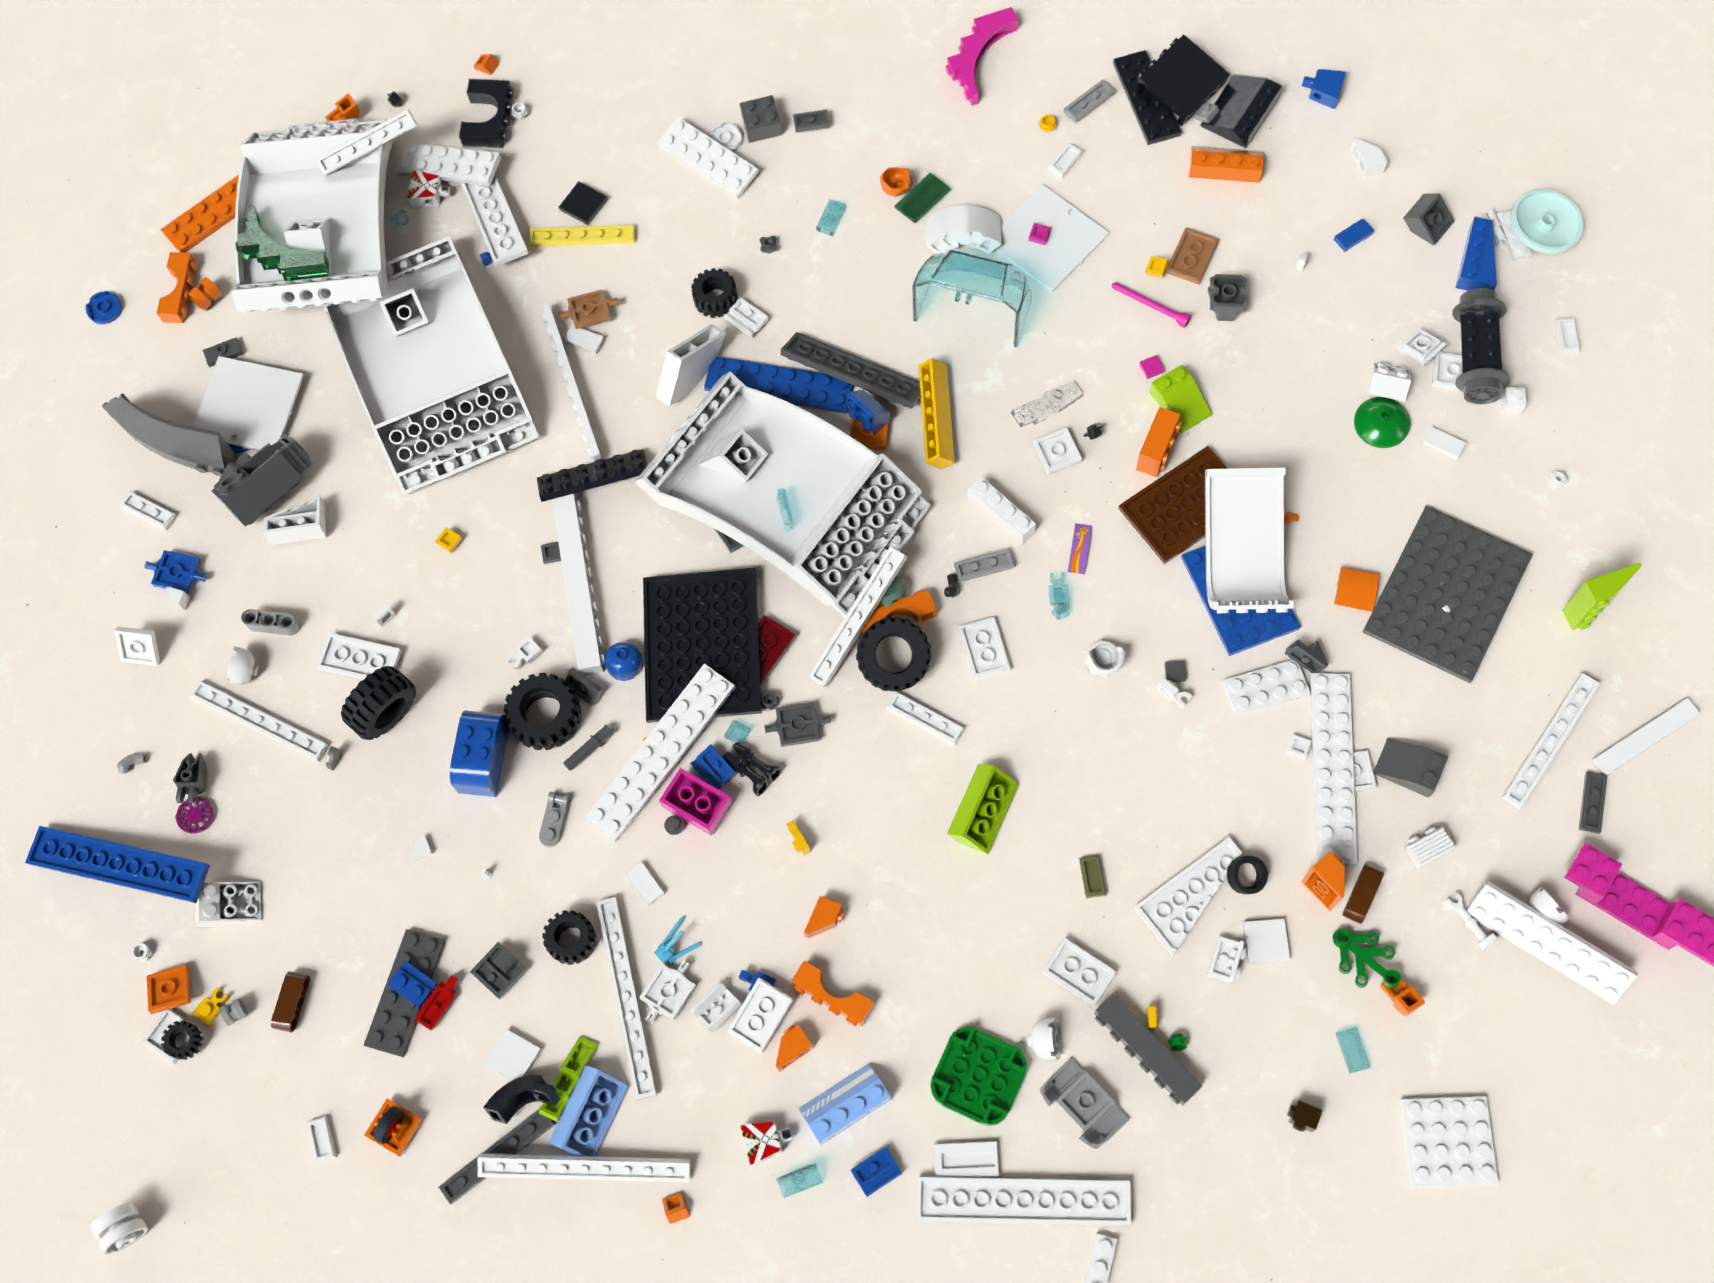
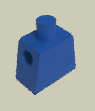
(1325, 86)

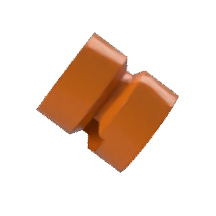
(204, 293)

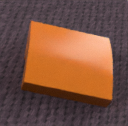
(1356, 589)

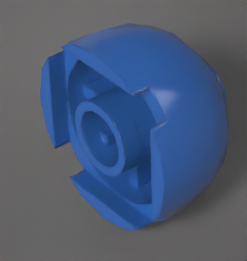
(623, 661)

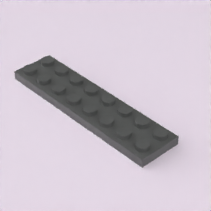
(852, 369)

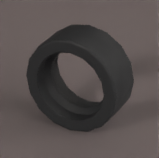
(1261, 874)

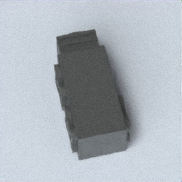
(262, 479)

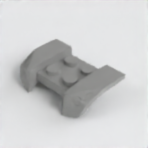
(1084, 1103)

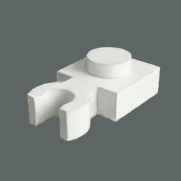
(525, 651)

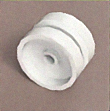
(118, 1228)

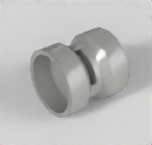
(233, 1011)

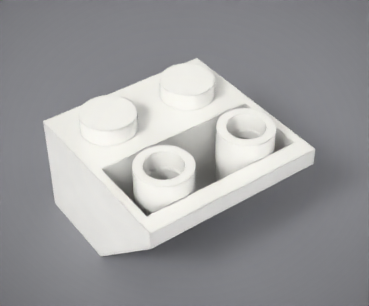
(1389, 381)

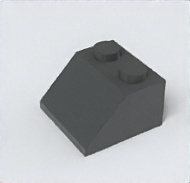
(1429, 218)

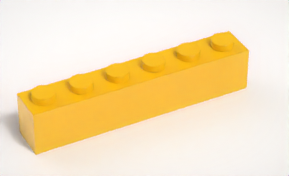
(936, 414)

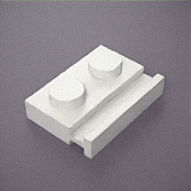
(746, 317)

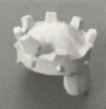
(1104, 658)

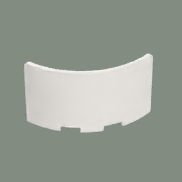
(963, 226)

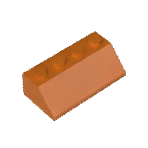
(1225, 164)

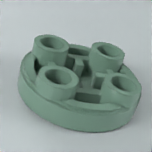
(894, 592)

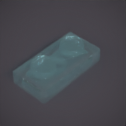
(831, 217)

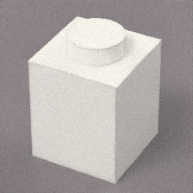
(1513, 401)

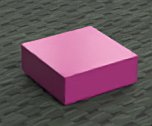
(1039, 234)
(1151, 367)

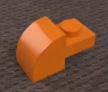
(345, 109)
(1404, 997)

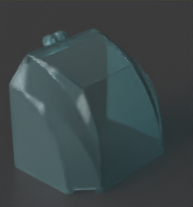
(975, 277)

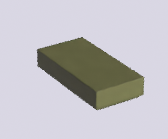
(1092, 877)

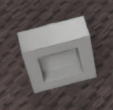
(1206, 112)

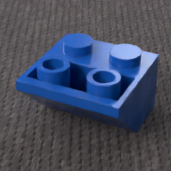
(867, 411)

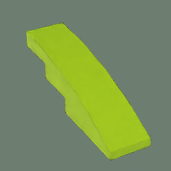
(568, 1076)

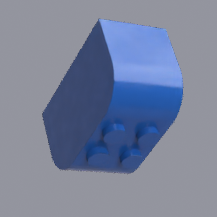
(478, 753)

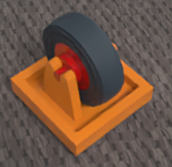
(393, 1127)

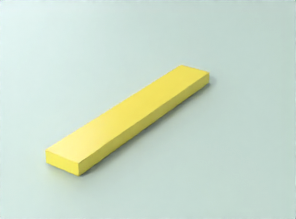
(582, 235)

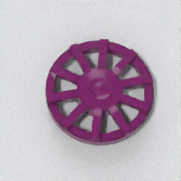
(194, 816)

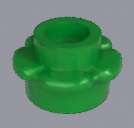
(1178, 1042)

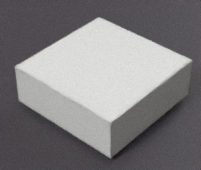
(383, 615)
(1299, 746)

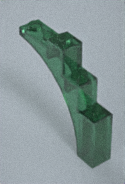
(290, 262)

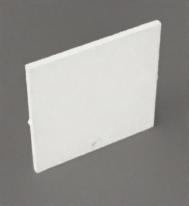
(1068, 244)
(248, 402)

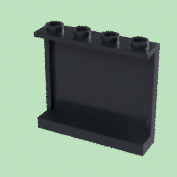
(1183, 78)

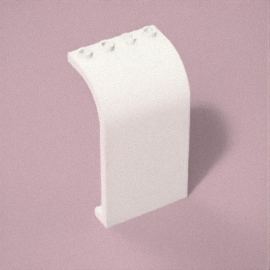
(1245, 540)

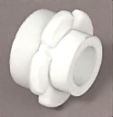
(519, 106)
(1557, 484)
(136, 952)

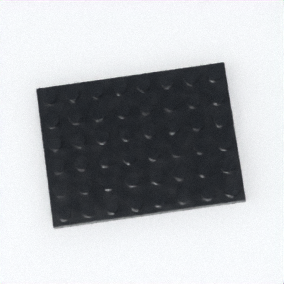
(697, 623)

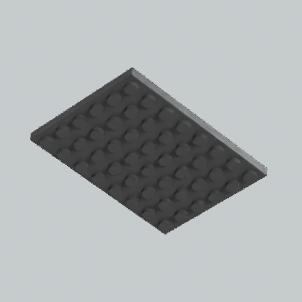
(1455, 568)

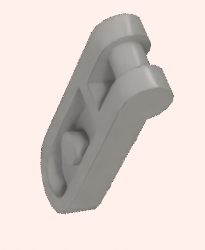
(553, 819)

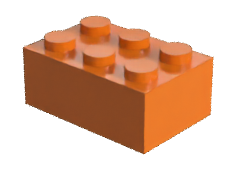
(1159, 442)

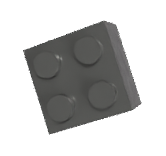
(760, 119)

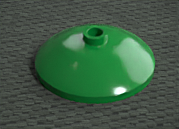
(1376, 429)

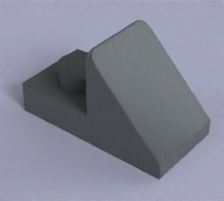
(1309, 657)

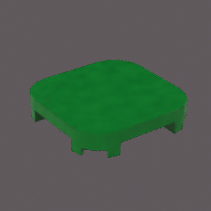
(978, 1076)

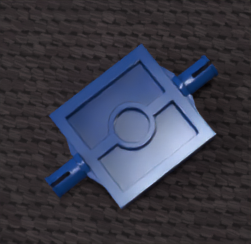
(175, 571)

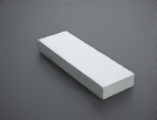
(148, 510)

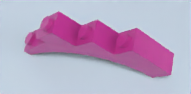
(985, 32)

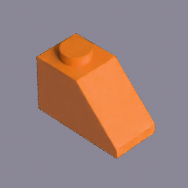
(824, 917)
(792, 1047)

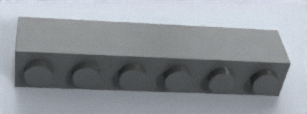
(1147, 1049)

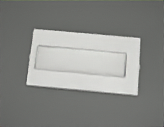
(966, 1160)

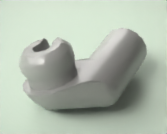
(124, 764)

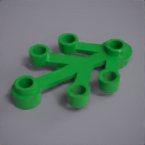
(1363, 956)

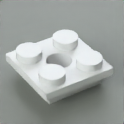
(1422, 354)

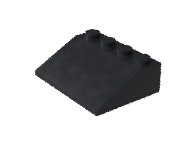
(1243, 108)

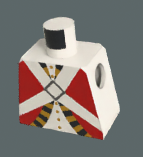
(426, 190)
(763, 1141)

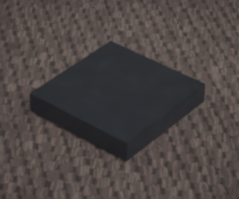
(583, 203)

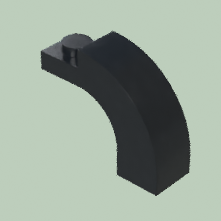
(518, 1093)

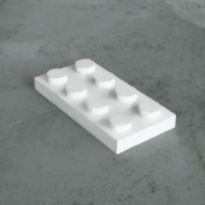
(355, 656)
(1266, 688)

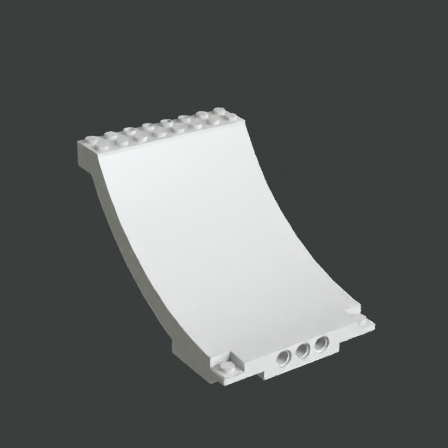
(312, 214)
(430, 370)
(840, 494)

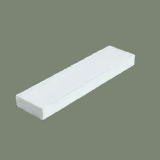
(925, 718)

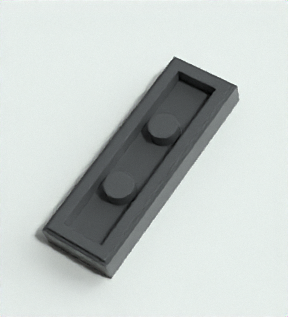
(1592, 802)

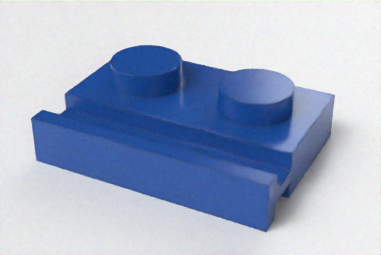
(713, 767)
(412, 984)
(876, 1172)

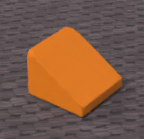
(486, 63)
(675, 1208)

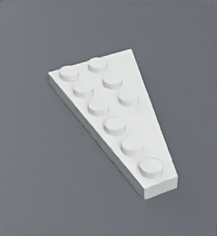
(1179, 903)

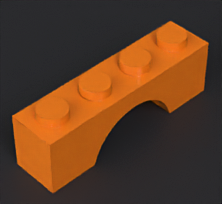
(174, 305)
(918, 606)
(854, 1007)

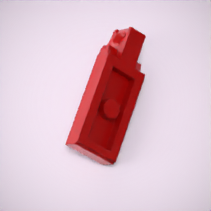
(437, 1003)

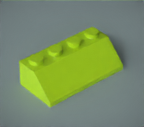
(983, 808)

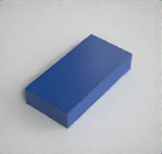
(1353, 235)

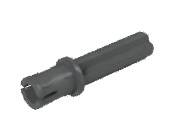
(588, 747)

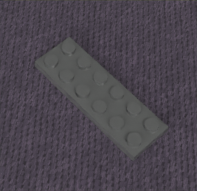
(395, 1014)

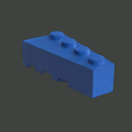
(1478, 258)

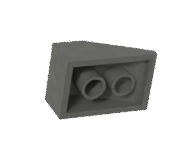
(1411, 766)

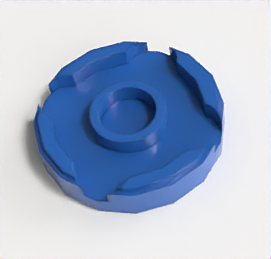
(104, 307)

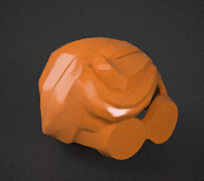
(896, 181)

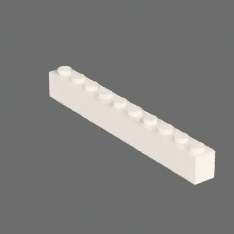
(577, 585)

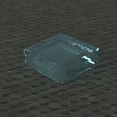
(737, 732)

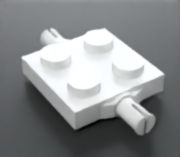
(667, 992)

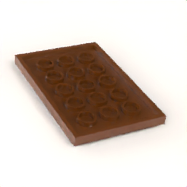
(1172, 508)

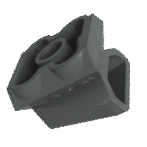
(1227, 296)

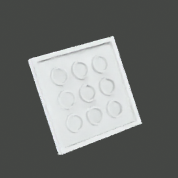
(1448, 1141)

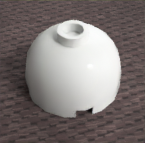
(241, 667)
(1543, 903)
(1046, 1039)

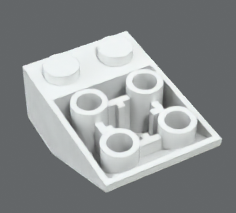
(228, 904)

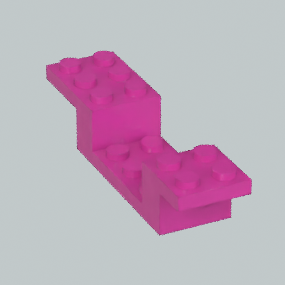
(1639, 908)

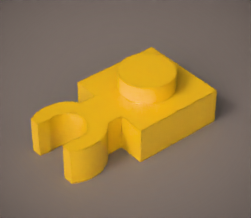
(799, 842)
(209, 1008)

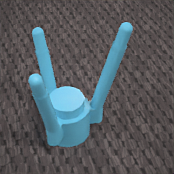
(665, 951)

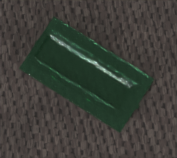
(922, 198)

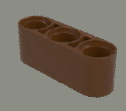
(1363, 894)
(290, 1001)

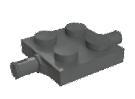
(797, 724)

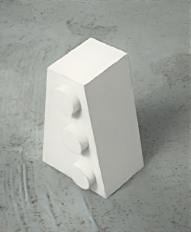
(297, 524)

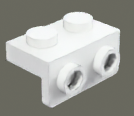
(1226, 959)
(715, 1007)

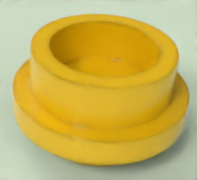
(1047, 123)

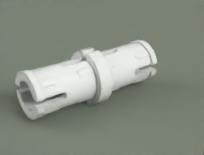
(1498, 232)

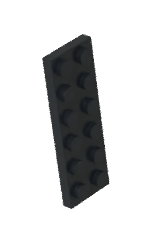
(1153, 116)
(591, 475)

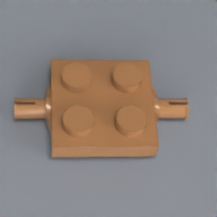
(588, 309)

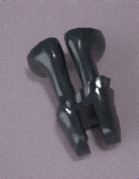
(742, 767)

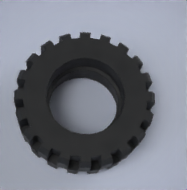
(867, 654)
(527, 693)
(378, 702)

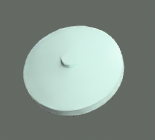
(1546, 221)

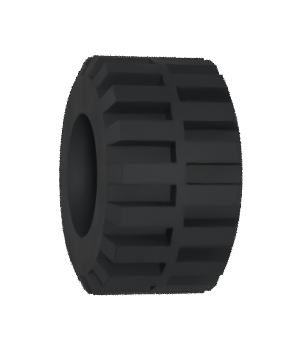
(711, 281)
(555, 929)

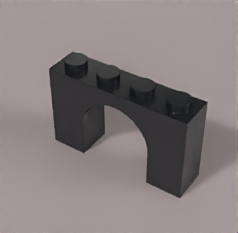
(491, 132)

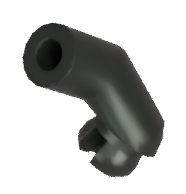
(952, 590)

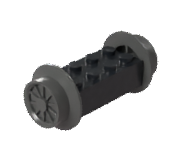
(1481, 346)

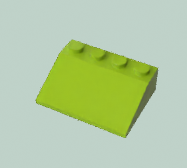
(1595, 596)

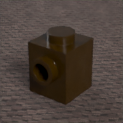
(1304, 1116)

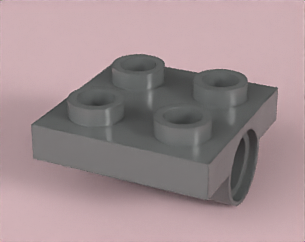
(498, 970)

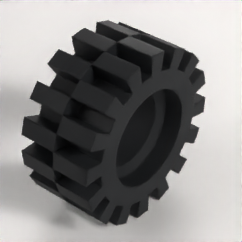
(170, 1037)

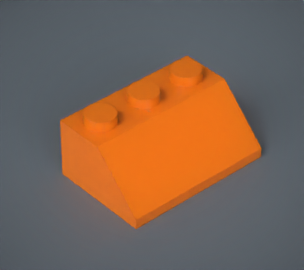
(1327, 880)

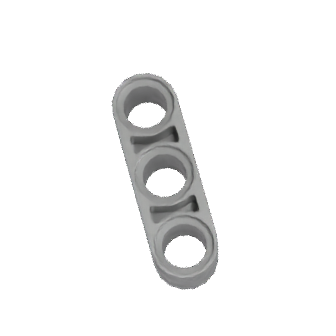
(263, 617)

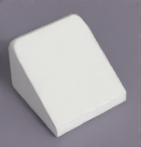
(179, 596)

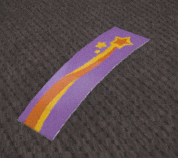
(1079, 548)

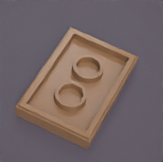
(1192, 255)

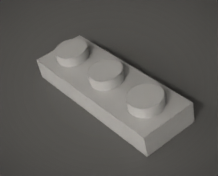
(1088, 101)
(983, 565)

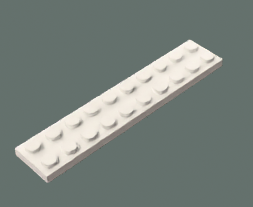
(659, 752)
(1333, 767)
(1023, 1201)

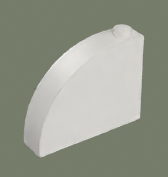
(688, 364)

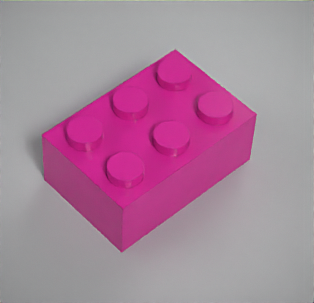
(695, 801)

